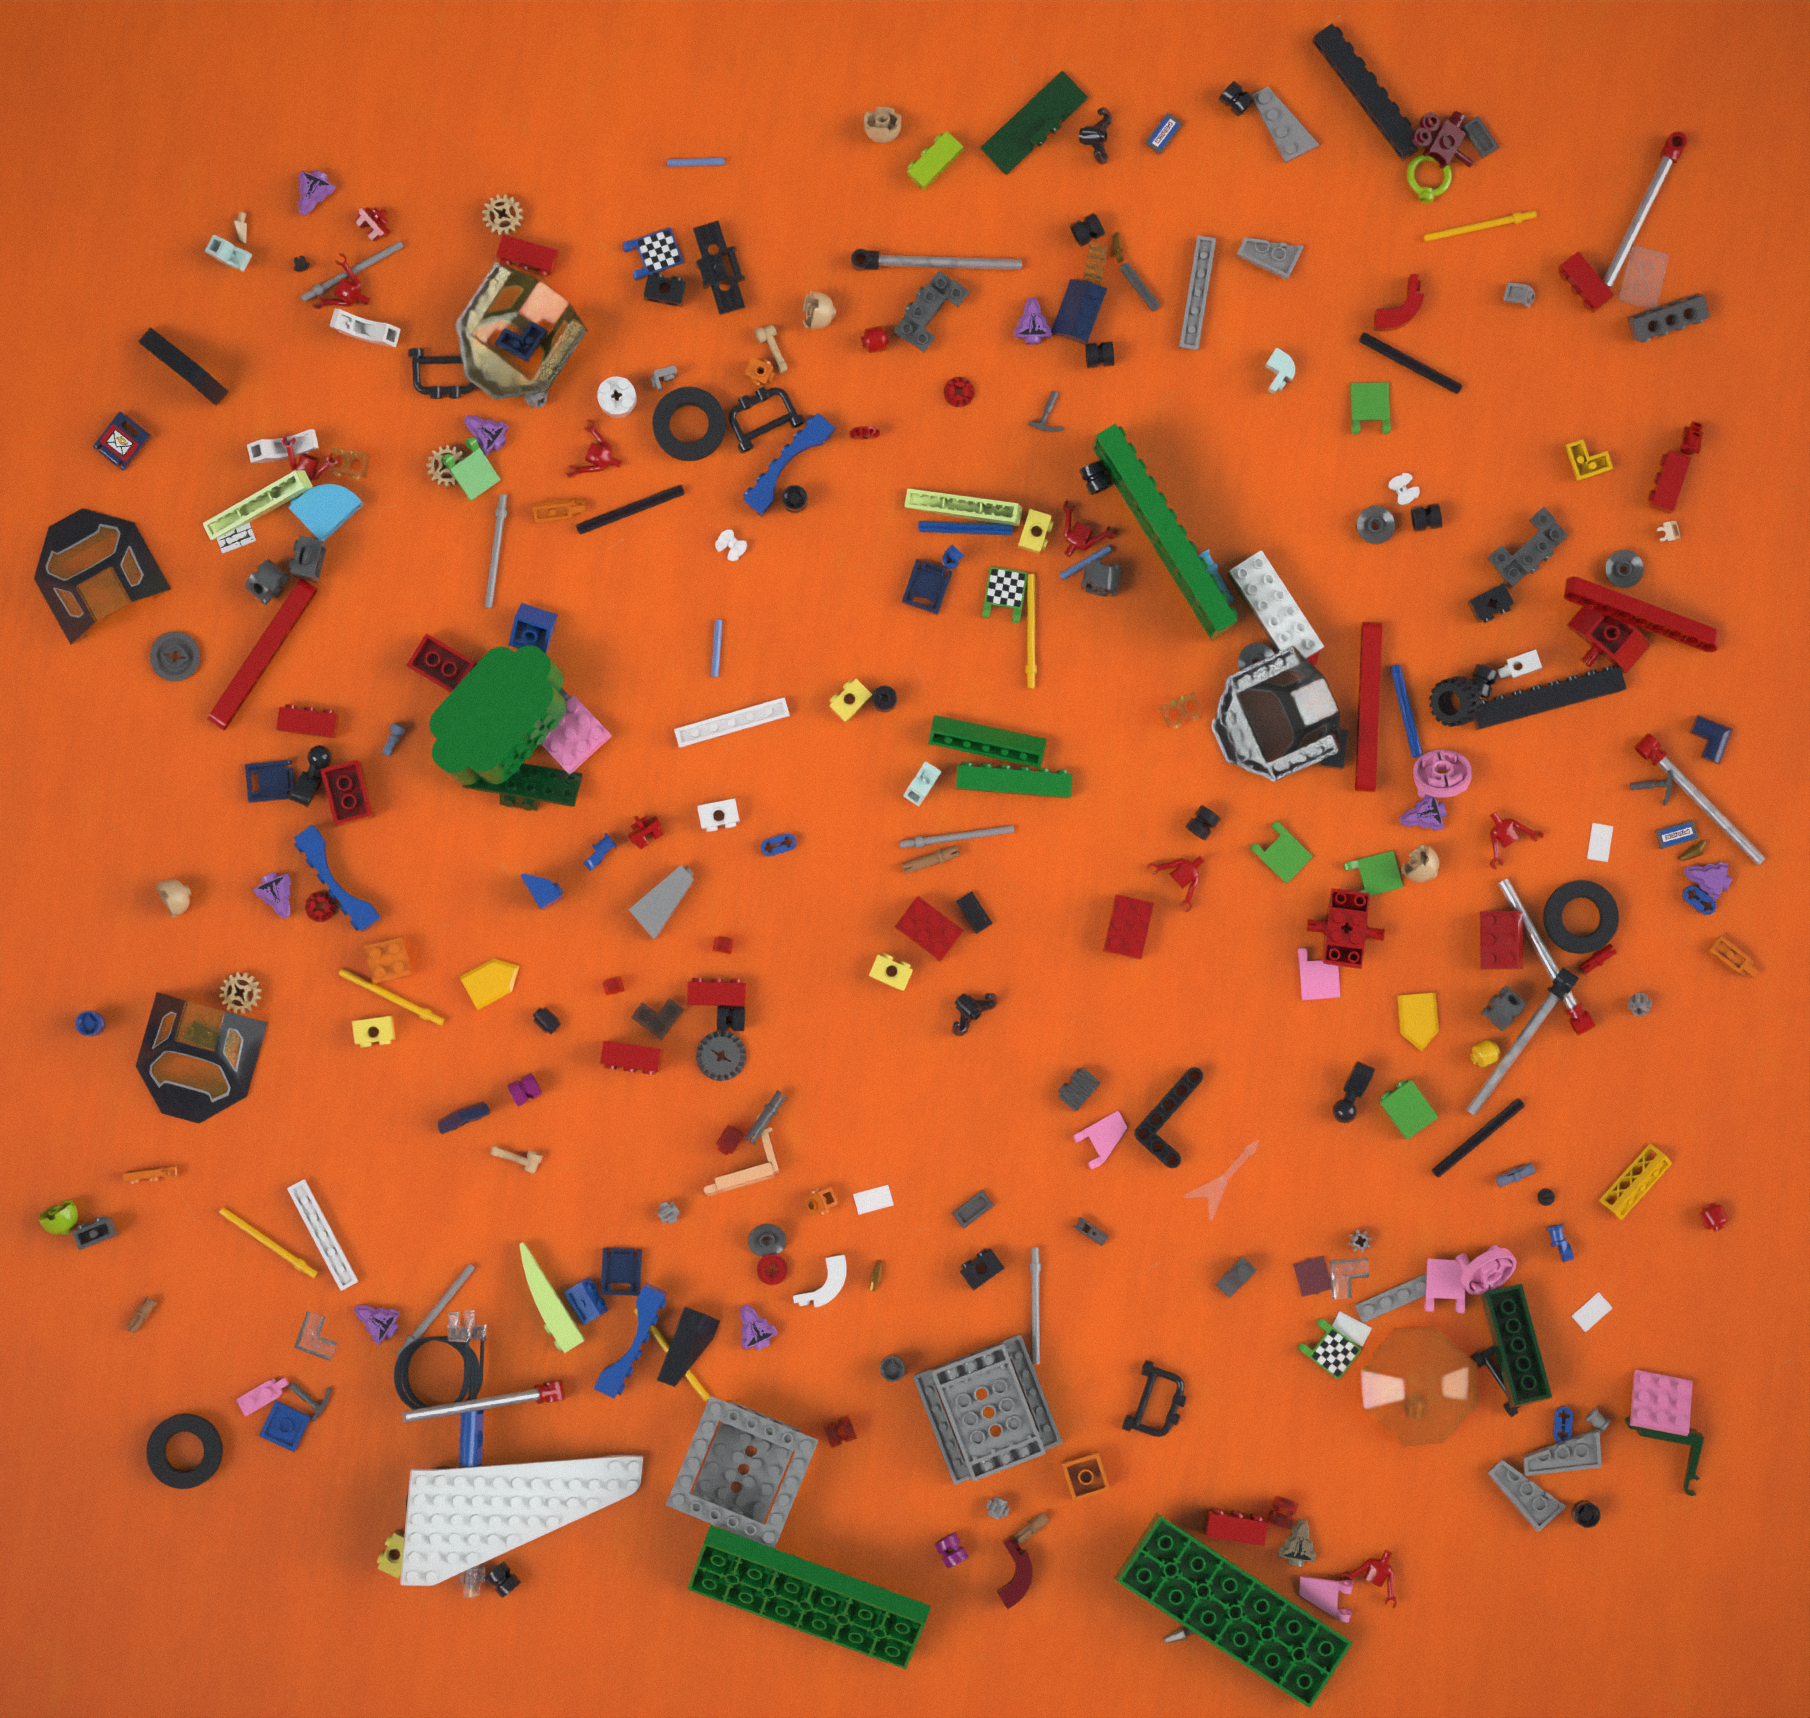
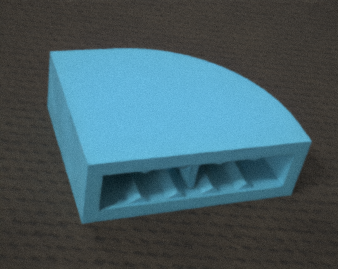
(325, 508)

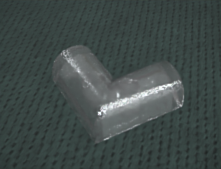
(1342, 1271)
(309, 1338)

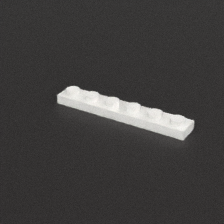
(731, 722)
(322, 1235)

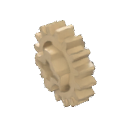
(506, 208)
(441, 471)
(234, 982)

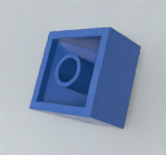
(532, 627)
(543, 890)

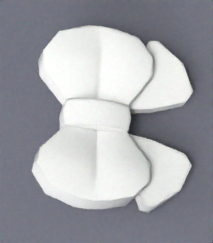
(1399, 484)
(737, 547)

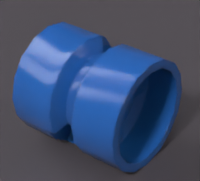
(90, 1023)

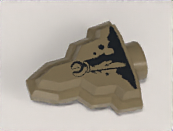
(1298, 1546)

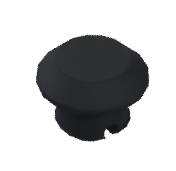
(301, 264)
(1546, 1197)

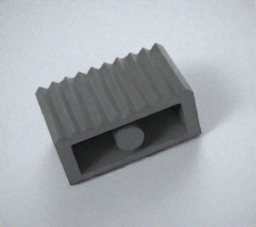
(1078, 1089)

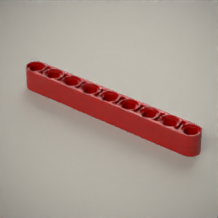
(1641, 614)
(262, 654)
(1368, 706)

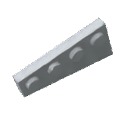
(1568, 1455)
(1530, 1500)

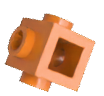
(755, 367)
(821, 1201)

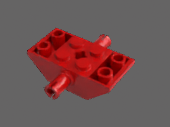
(1621, 649)
(1351, 911)

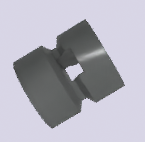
(892, 1368)

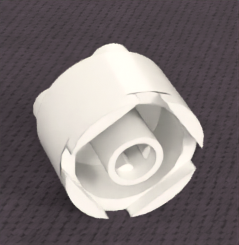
(606, 396)

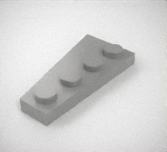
(1286, 131)

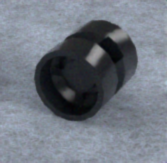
(1236, 98)
(1087, 229)
(1099, 354)
(1095, 477)
(795, 499)
(1426, 517)
(1484, 678)
(884, 699)
(1203, 822)
(738, 1018)
(1585, 1513)
(502, 1579)

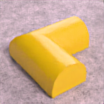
(1586, 466)

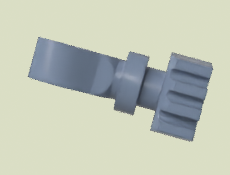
(393, 738)

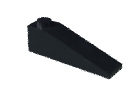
(689, 1340)

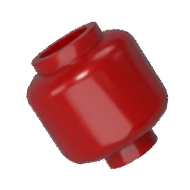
(875, 339)
(1714, 1217)

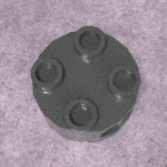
(1101, 578)
(266, 582)
(1503, 1008)

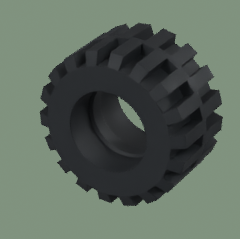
(1442, 703)

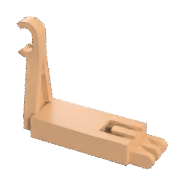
(750, 1175)

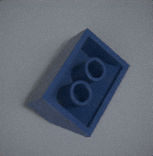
(1079, 311)

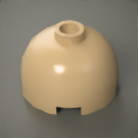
(882, 124)
(818, 310)
(1422, 865)
(174, 896)

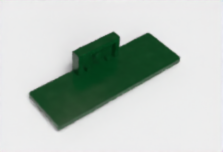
(1034, 123)
(533, 785)

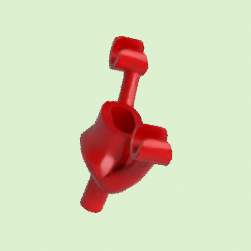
(346, 290)
(597, 455)
(306, 461)
(1080, 534)
(1506, 835)
(1183, 875)
(1377, 1573)

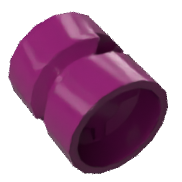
(524, 1089)
(954, 1556)

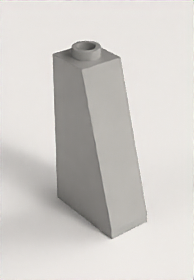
(660, 903)

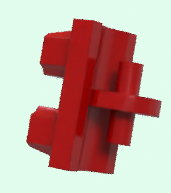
(376, 220)
(1691, 439)
(637, 835)

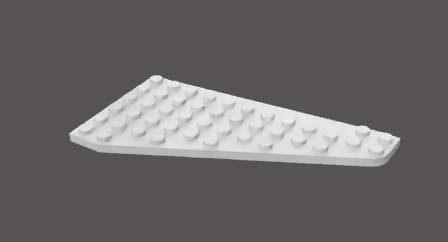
(483, 1511)

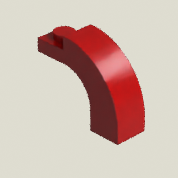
(1396, 318)

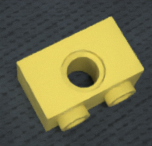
(1035, 520)
(845, 710)
(899, 980)
(362, 1027)
(386, 1562)

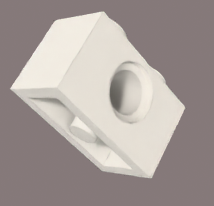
(707, 811)

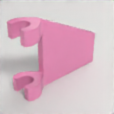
(1103, 1136)
(1325, 1595)

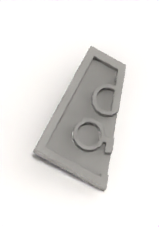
(1270, 256)

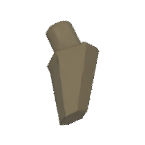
(1177, 1635)

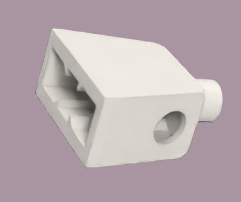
(1529, 661)

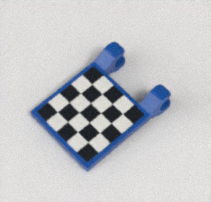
(656, 251)

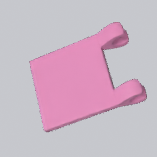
(1317, 979)
(1444, 1281)

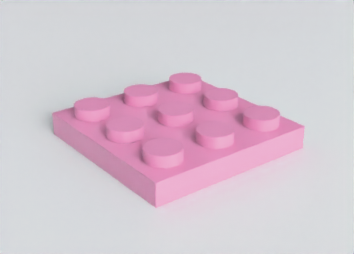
(575, 737)
(1661, 1403)

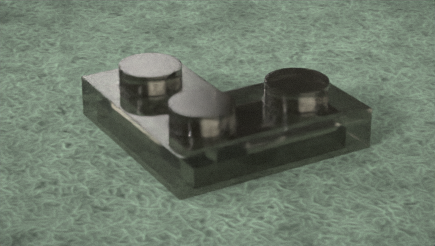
(660, 1022)

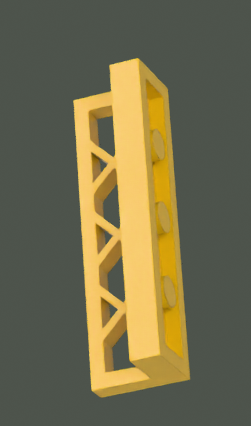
(1638, 1183)

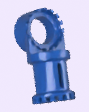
(954, 554)
(602, 848)
(1557, 1238)

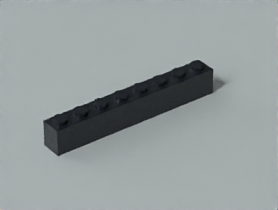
(1366, 90)
(1550, 697)

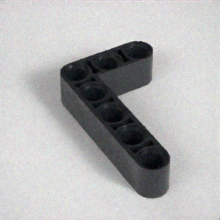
(183, 366)
(1165, 1115)

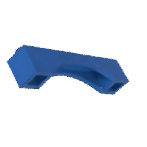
(814, 434)
(314, 847)
(648, 1303)

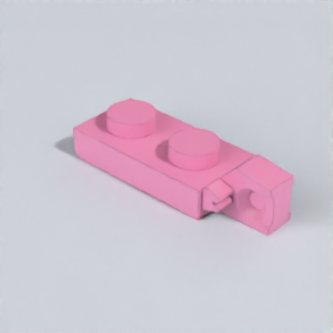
(261, 1395)

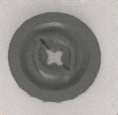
(169, 644)
(722, 1069)

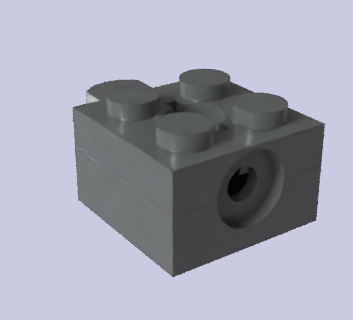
(308, 558)

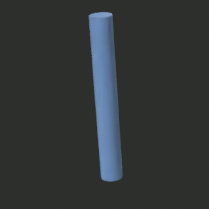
(695, 162)
(1080, 565)
(716, 648)

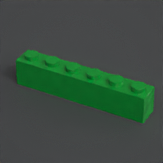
(987, 741)
(1014, 781)

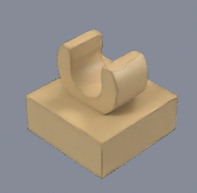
(1671, 530)

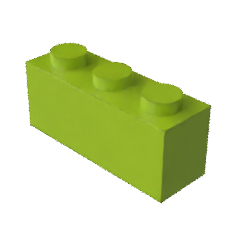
(934, 160)

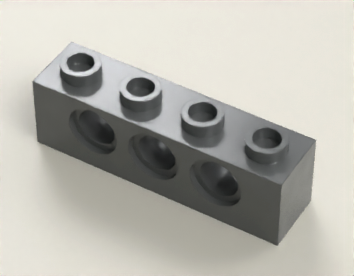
(1639, 322)

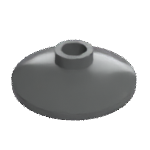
(1377, 515)
(1633, 566)
(1253, 652)
(764, 1246)

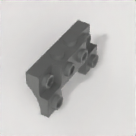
(925, 307)
(1537, 548)

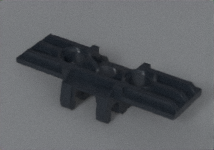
(713, 268)

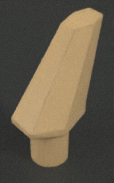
(241, 227)

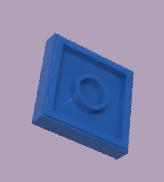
(285, 1426)

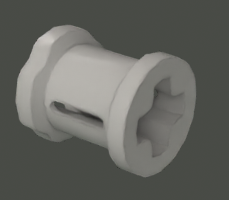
(1597, 1420)

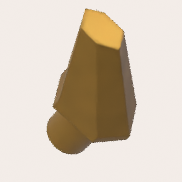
(1117, 248)
(1693, 851)
(875, 1276)

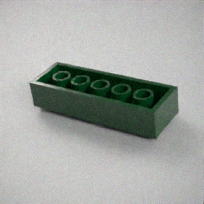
(1516, 1346)

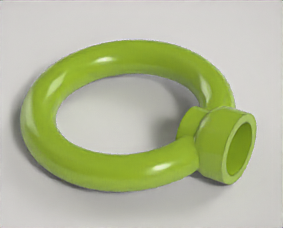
(1427, 194)

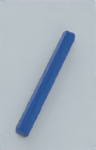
(965, 528)
(1406, 710)

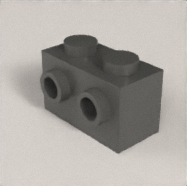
(95, 1233)

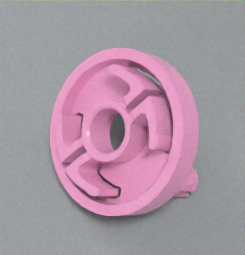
(1437, 784)
(1488, 1270)

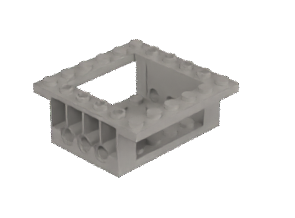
(957, 1386)
(712, 1495)

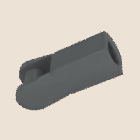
(1093, 1233)

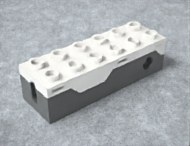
(1274, 607)

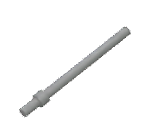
(319, 289)
(500, 513)
(919, 842)
(1035, 1267)
(439, 1306)

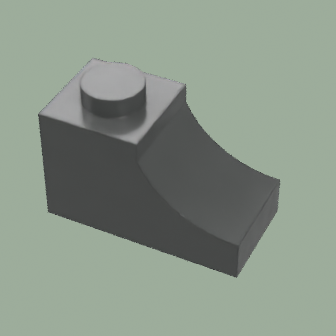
(1235, 1276)

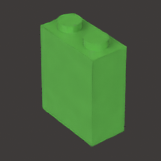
(1407, 1108)

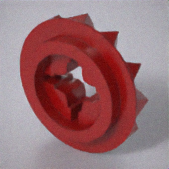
(959, 401)
(864, 432)
(318, 915)
(765, 1276)

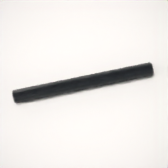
(1410, 363)
(630, 509)
(1478, 1137)

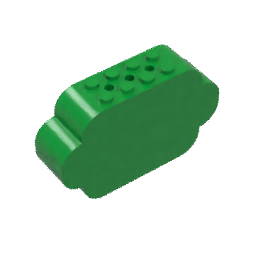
(498, 715)

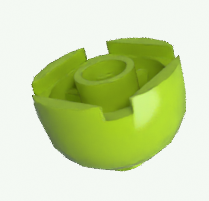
(59, 1218)

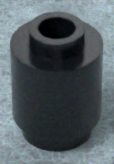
(546, 1020)

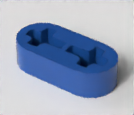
(780, 849)
(1701, 897)
(1557, 1423)

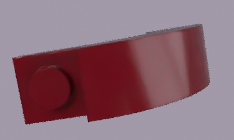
(1020, 1583)

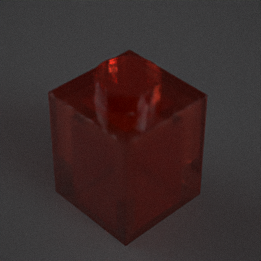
(729, 1140)

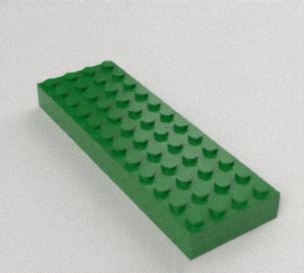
(1164, 532)
(808, 1597)
(1233, 1610)

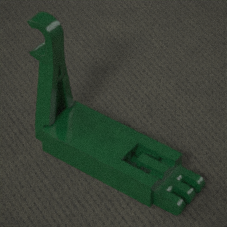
(1694, 1439)

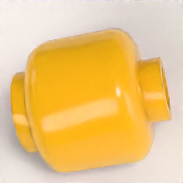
(1485, 1053)

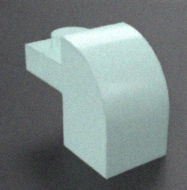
(228, 253)
(1284, 368)
(922, 783)

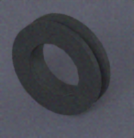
(683, 397)
(1608, 916)
(157, 1451)

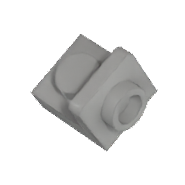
(1519, 294)
(666, 374)

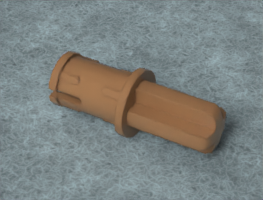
(141, 1314)
(1031, 1528)

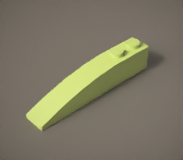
(258, 504)
(964, 507)
(549, 1305)

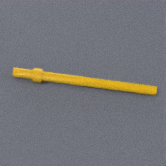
(1515, 218)
(1031, 668)
(425, 1013)
(299, 1264)
(689, 1376)

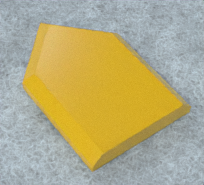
(490, 981)
(1418, 1018)

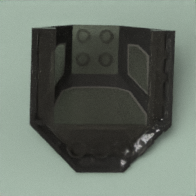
(1277, 716)

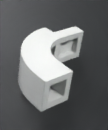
(364, 329)
(272, 449)
(836, 1277)

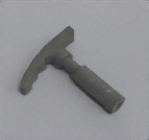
(1047, 410)
(1650, 785)
(306, 1397)

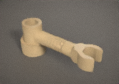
(767, 334)
(530, 1162)

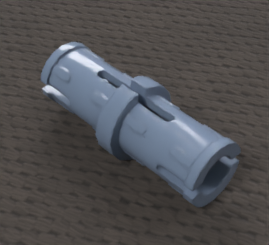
(1515, 1175)

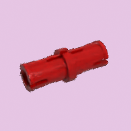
(1597, 959)

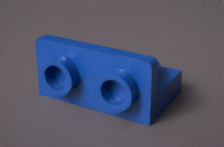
(586, 1301)

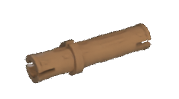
(930, 860)

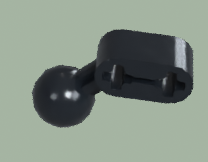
(309, 782)
(1355, 1085)

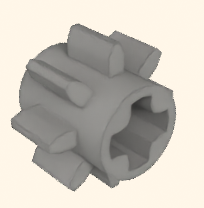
(537, 399)
(1639, 1004)
(668, 1212)
(1364, 1243)
(997, 1508)

